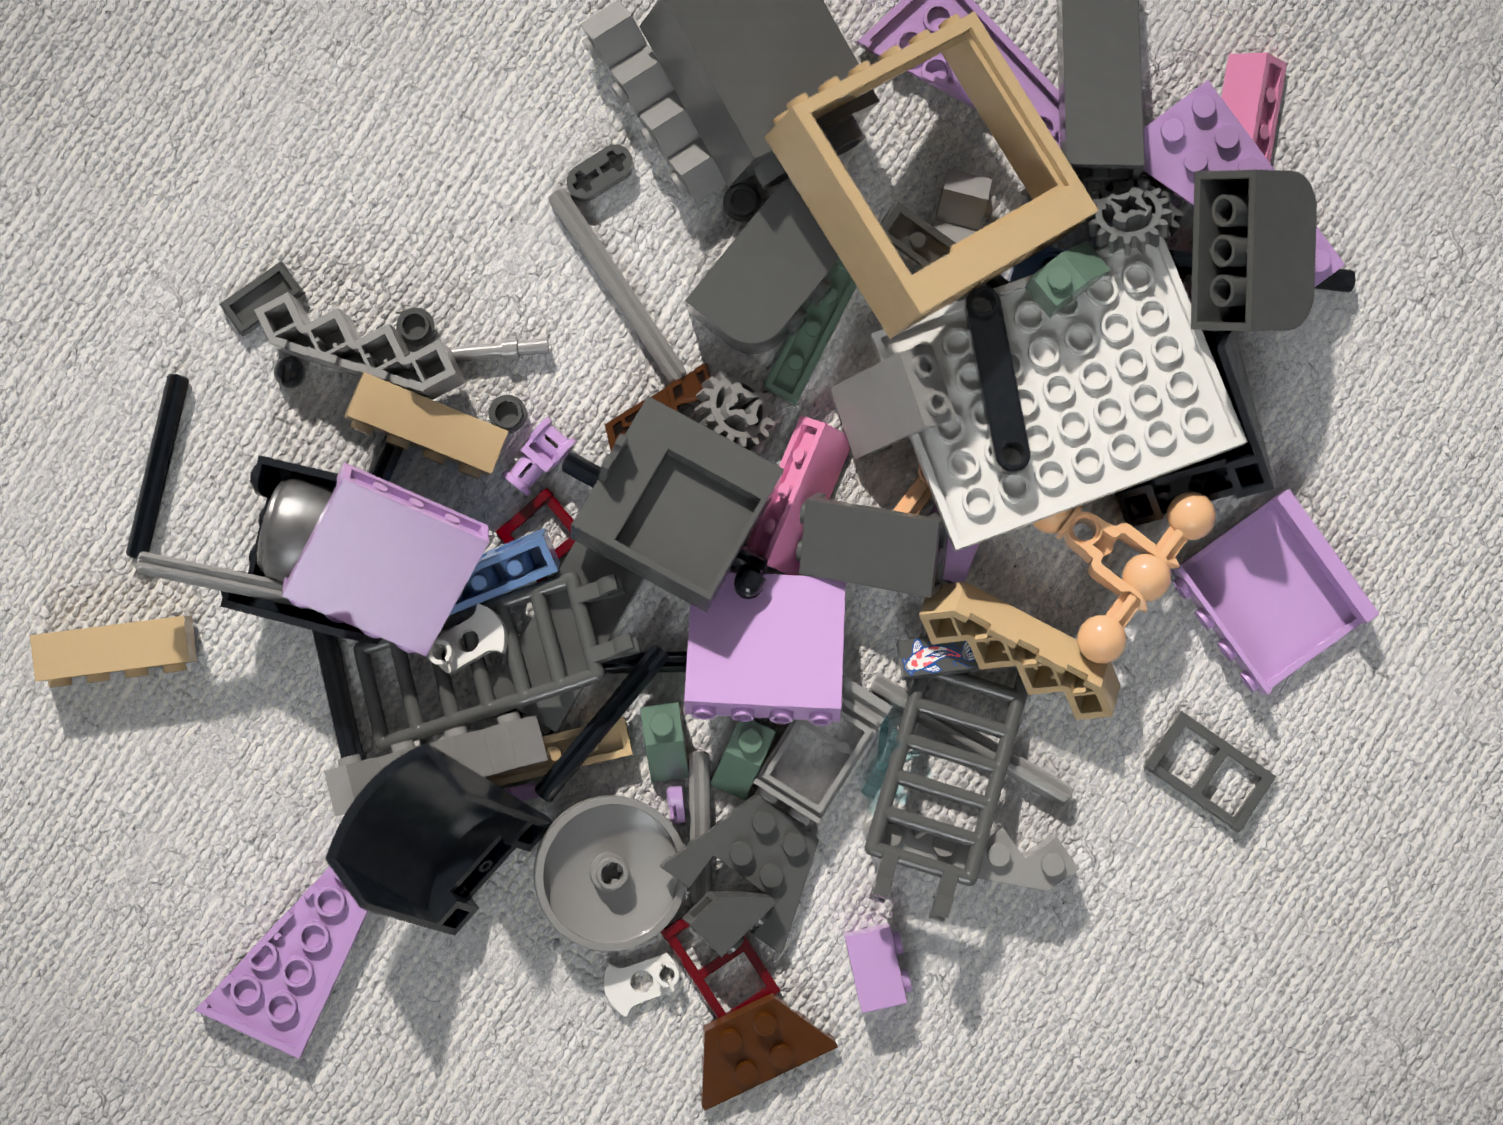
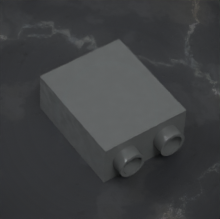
(743, 65)

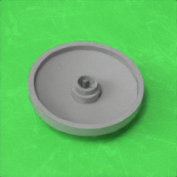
(603, 873)

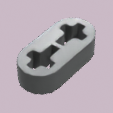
(594, 165)

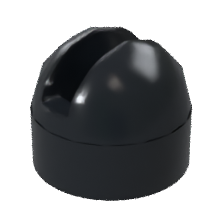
(297, 372)
(748, 583)

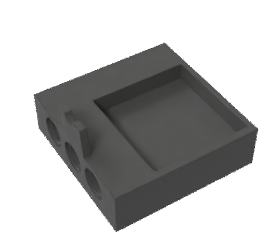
(675, 503)

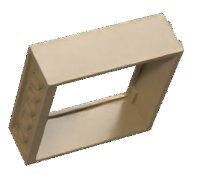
(854, 232)

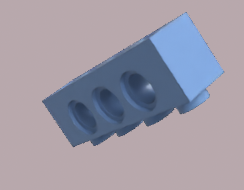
(509, 568)

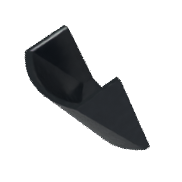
(1234, 472)
(429, 839)

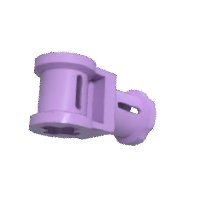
(540, 455)

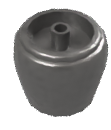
(289, 523)

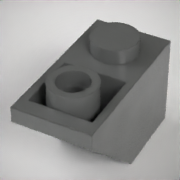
(727, 916)

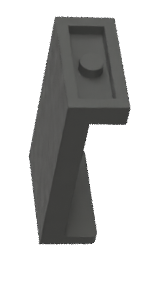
(872, 546)

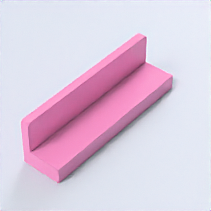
(1254, 95)
(810, 467)

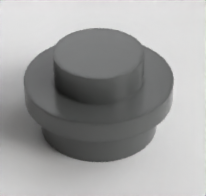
(741, 202)
(415, 326)
(508, 413)

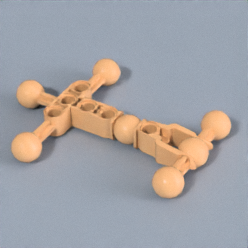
(1144, 575)

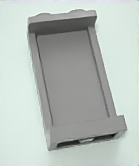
(892, 401)

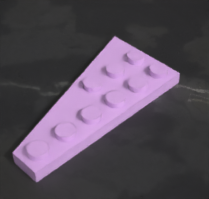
(1207, 136)
(292, 969)

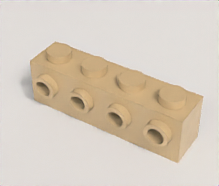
(426, 425)
(113, 648)

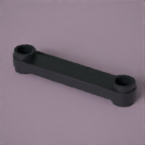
(997, 380)

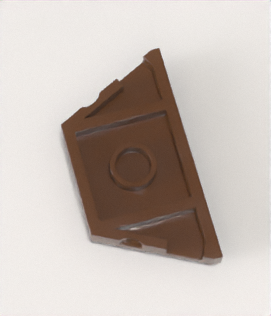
(756, 1047)

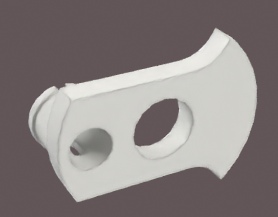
(491, 636)
(619, 987)

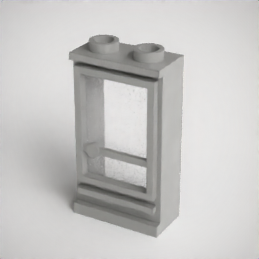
(816, 760)

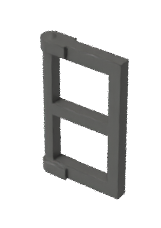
(1194, 793)

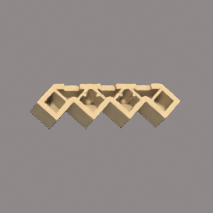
(1009, 637)

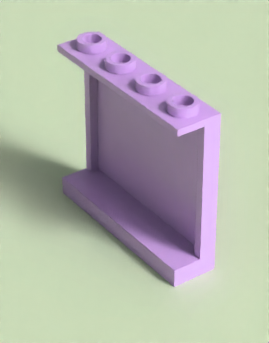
(386, 561)
(1273, 592)
(768, 652)

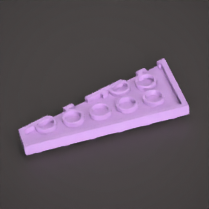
(915, 16)

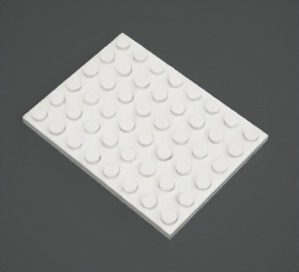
(1104, 390)

